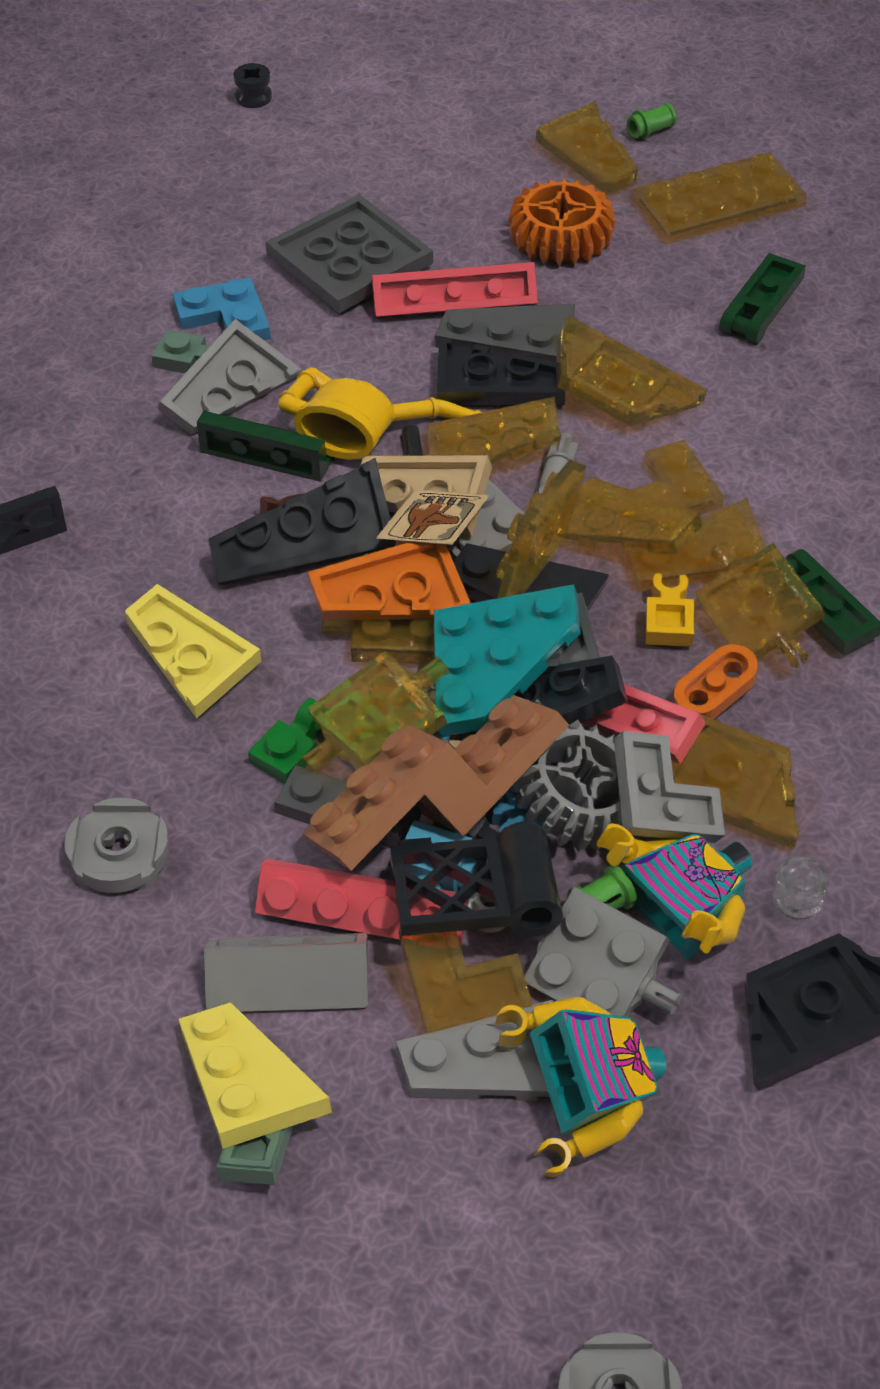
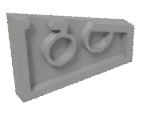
(227, 377)

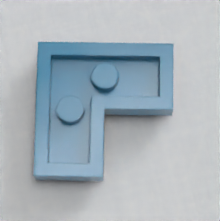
(222, 304)

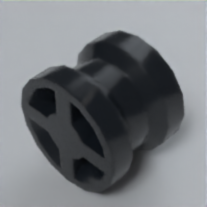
(252, 85)

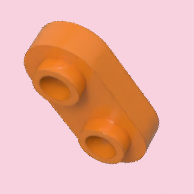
(712, 685)

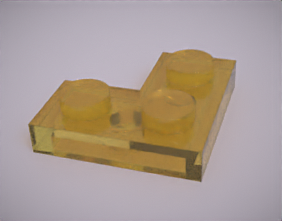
(680, 478)
(456, 993)

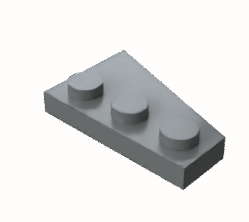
(471, 1063)

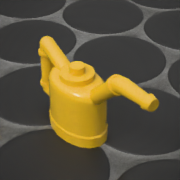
(353, 412)

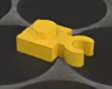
(669, 614)

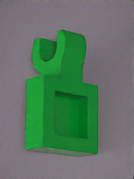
(285, 745)

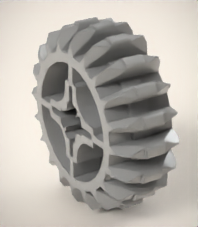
(565, 794)

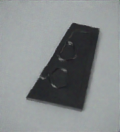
(490, 379)
(479, 568)
(579, 689)

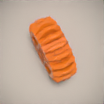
(561, 221)

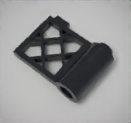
(519, 877)

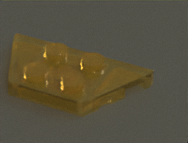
(619, 378)
(750, 777)

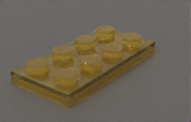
(718, 197)

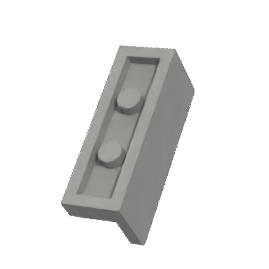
(287, 972)

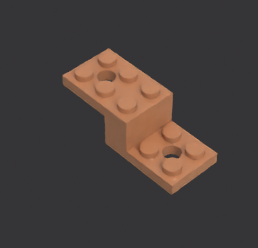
(444, 782)

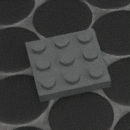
(344, 249)

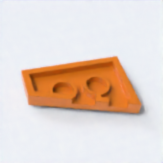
(389, 584)

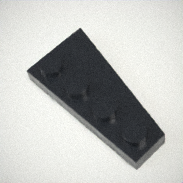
(307, 530)

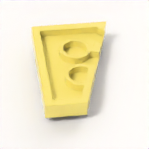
(190, 648)
(246, 1077)

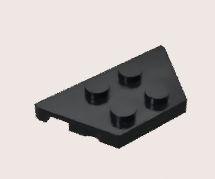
(811, 1007)

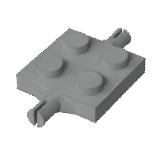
(601, 958)

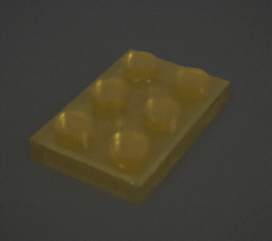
(540, 530)

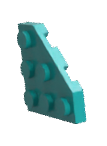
(498, 650)

